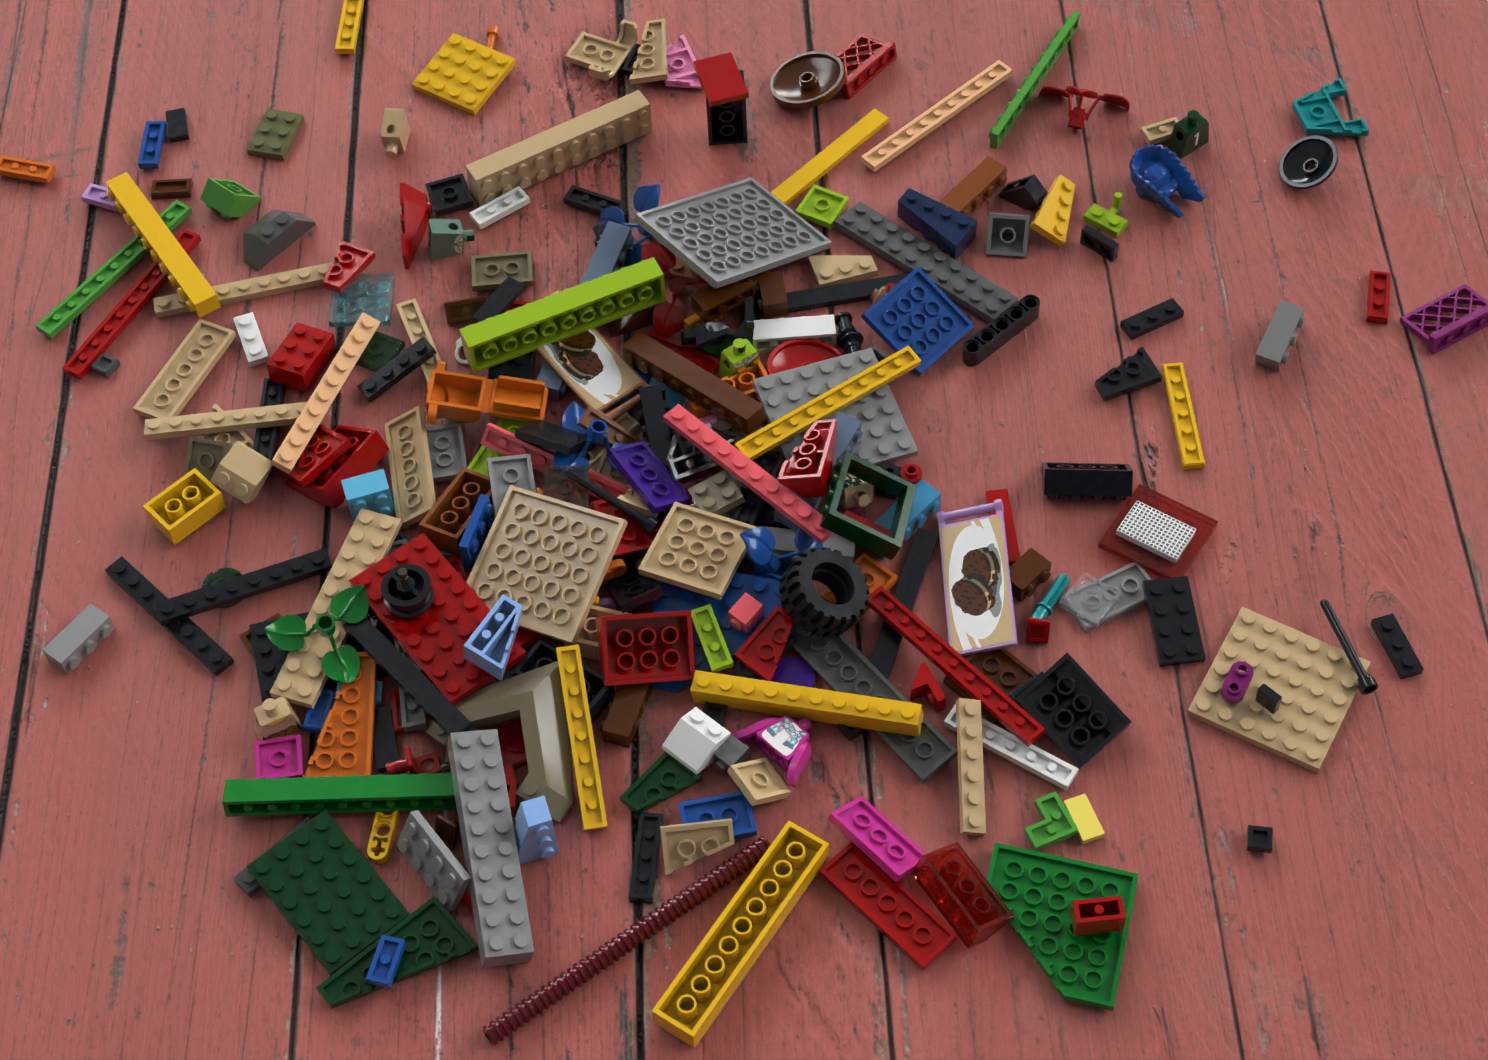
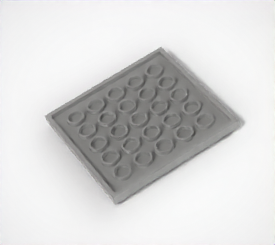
(883, 426)

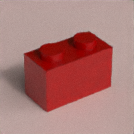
(1097, 915)

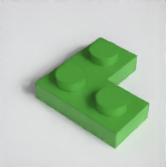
(1056, 823)

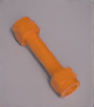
(492, 34)

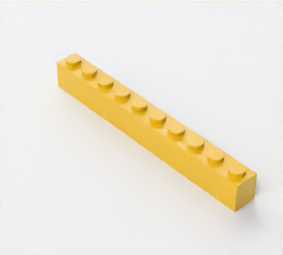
(162, 245)
(808, 702)

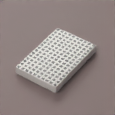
(1156, 531)

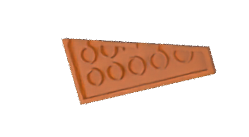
(348, 731)

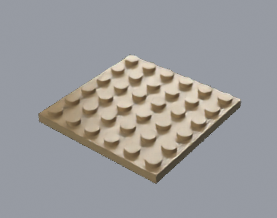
(546, 560)
(1307, 673)

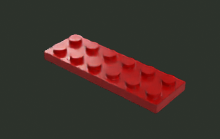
(888, 906)

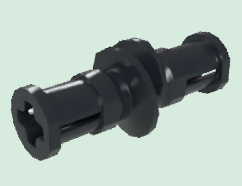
(847, 337)

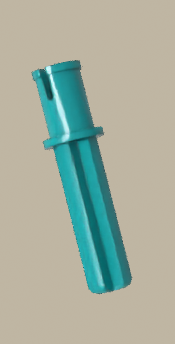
(1045, 607)

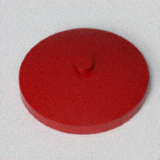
(799, 353)

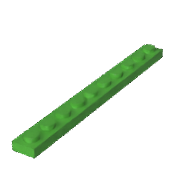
(1032, 82)
(106, 276)

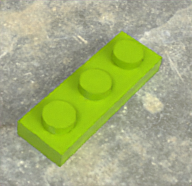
(711, 638)

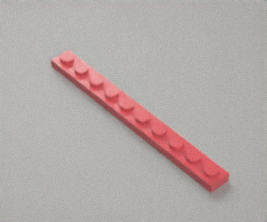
(747, 472)

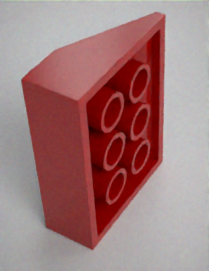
(360, 458)
(646, 647)

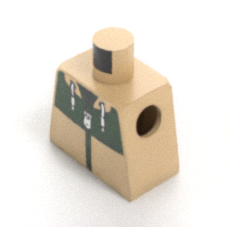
(855, 492)

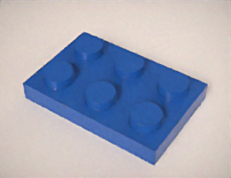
(476, 532)
(719, 807)

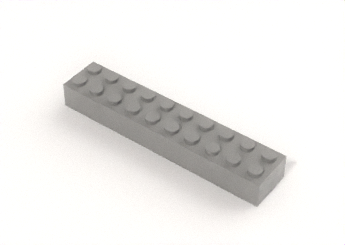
(490, 848)

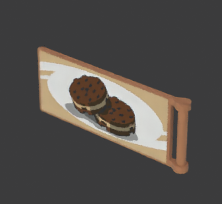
(593, 370)

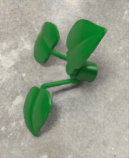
(342, 663)

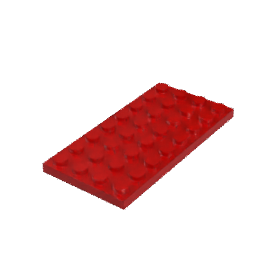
(439, 634)

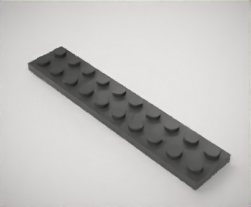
(910, 251)
(851, 672)

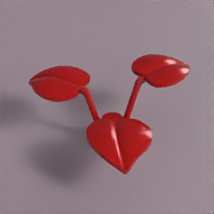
(1078, 116)
(667, 317)

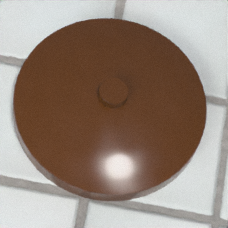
(807, 80)

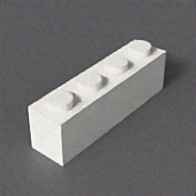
(773, 332)

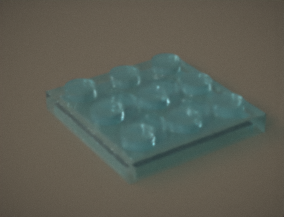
(366, 294)

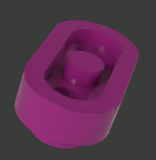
(1238, 681)

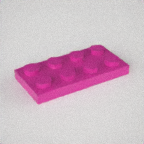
(877, 837)

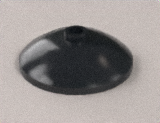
(1305, 155)

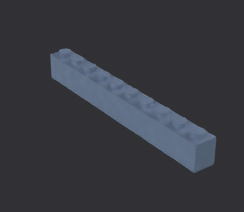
(605, 260)

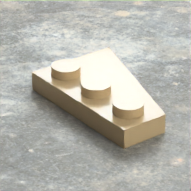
(841, 268)
(691, 841)

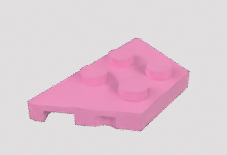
(680, 66)

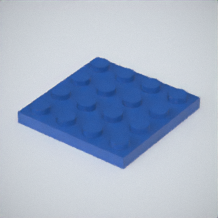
(920, 317)

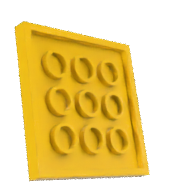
(463, 74)

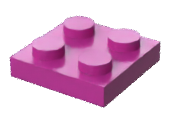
(279, 757)

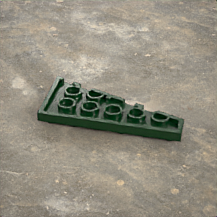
(430, 939)

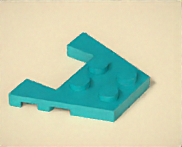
(1320, 116)

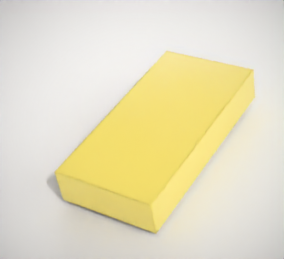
(1084, 818)

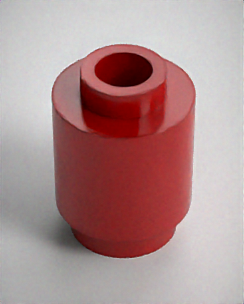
(911, 473)

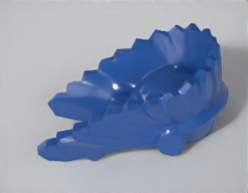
(1160, 174)

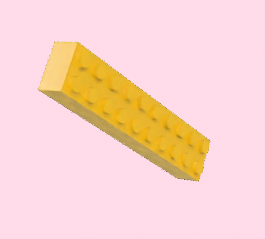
(740, 934)

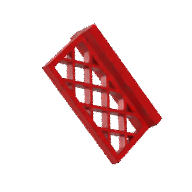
(867, 70)

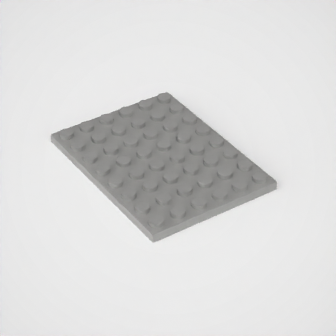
(732, 232)

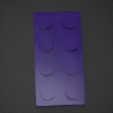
(648, 476)

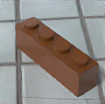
(976, 187)

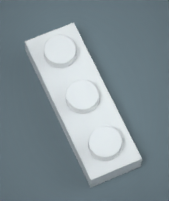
(499, 207)
(251, 339)

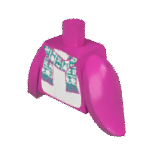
(781, 741)

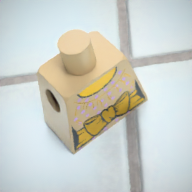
(276, 719)

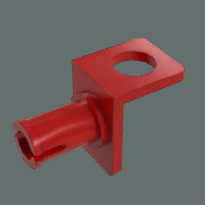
(413, 764)

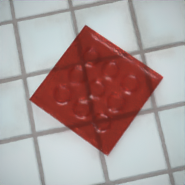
(1149, 561)

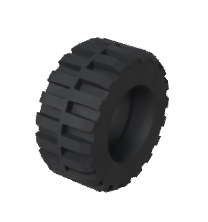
(839, 576)

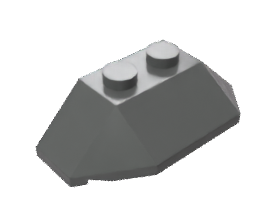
(272, 236)
(688, 460)

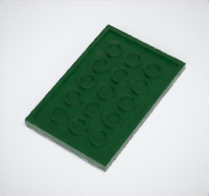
(327, 892)

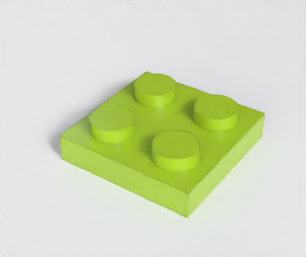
(822, 206)

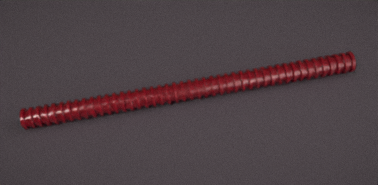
(626, 941)

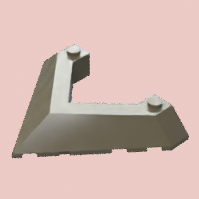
(540, 705)

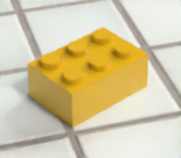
(184, 506)

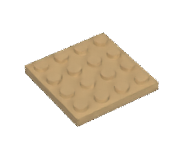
(696, 551)

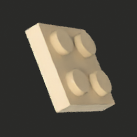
(758, 781)

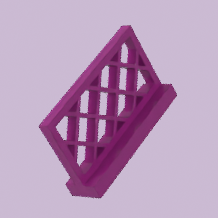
(1460, 326)

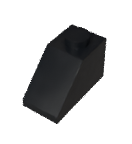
(1024, 192)

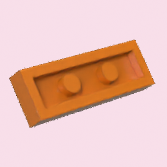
(26, 169)

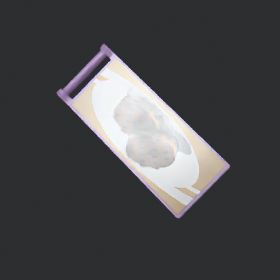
(977, 580)

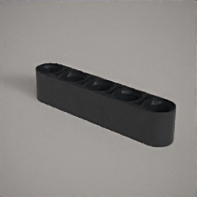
(1000, 330)

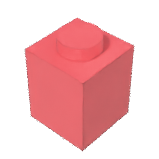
(745, 613)

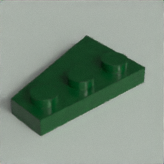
(658, 783)

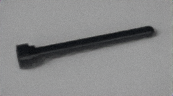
(646, 522)
(1366, 683)

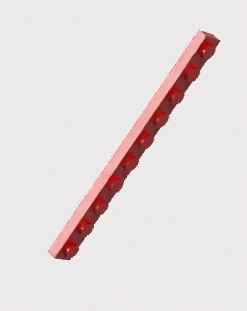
(124, 312)
(955, 666)

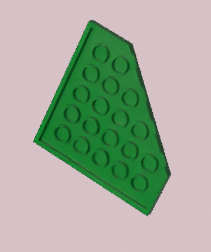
(1040, 896)

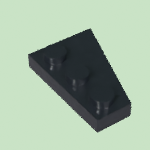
(1131, 375)

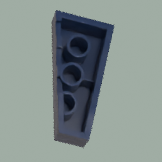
(937, 222)

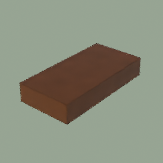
(171, 188)

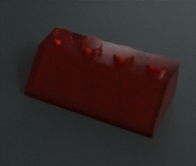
(962, 894)

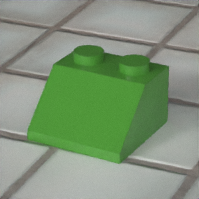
(228, 197)

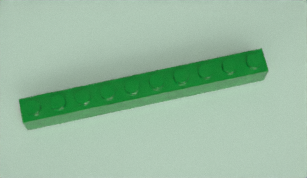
(338, 794)

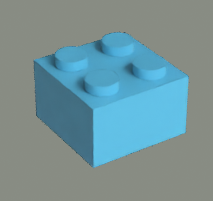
(368, 492)

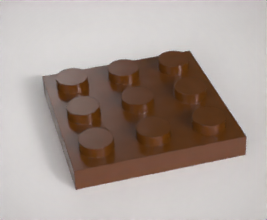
(1001, 669)

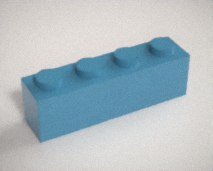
(925, 502)

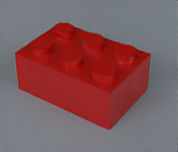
(301, 357)

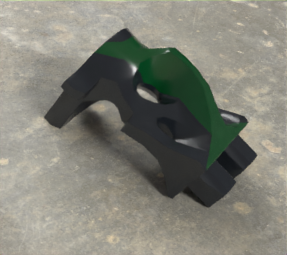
(716, 336)

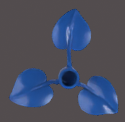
(644, 199)
(595, 433)
(761, 542)

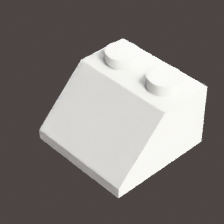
(695, 740)

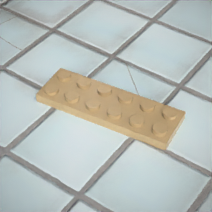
(185, 371)
(410, 466)

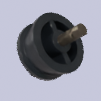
(407, 591)

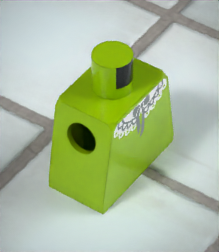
(738, 355)

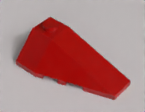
(413, 220)
(812, 461)

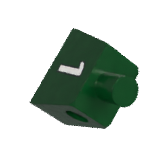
(1189, 134)

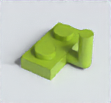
(1107, 219)

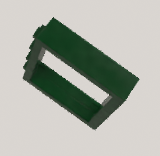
(855, 531)

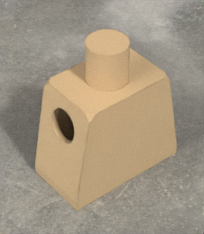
(395, 131)

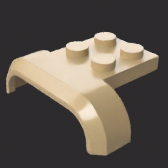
(602, 55)

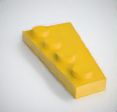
(1055, 212)

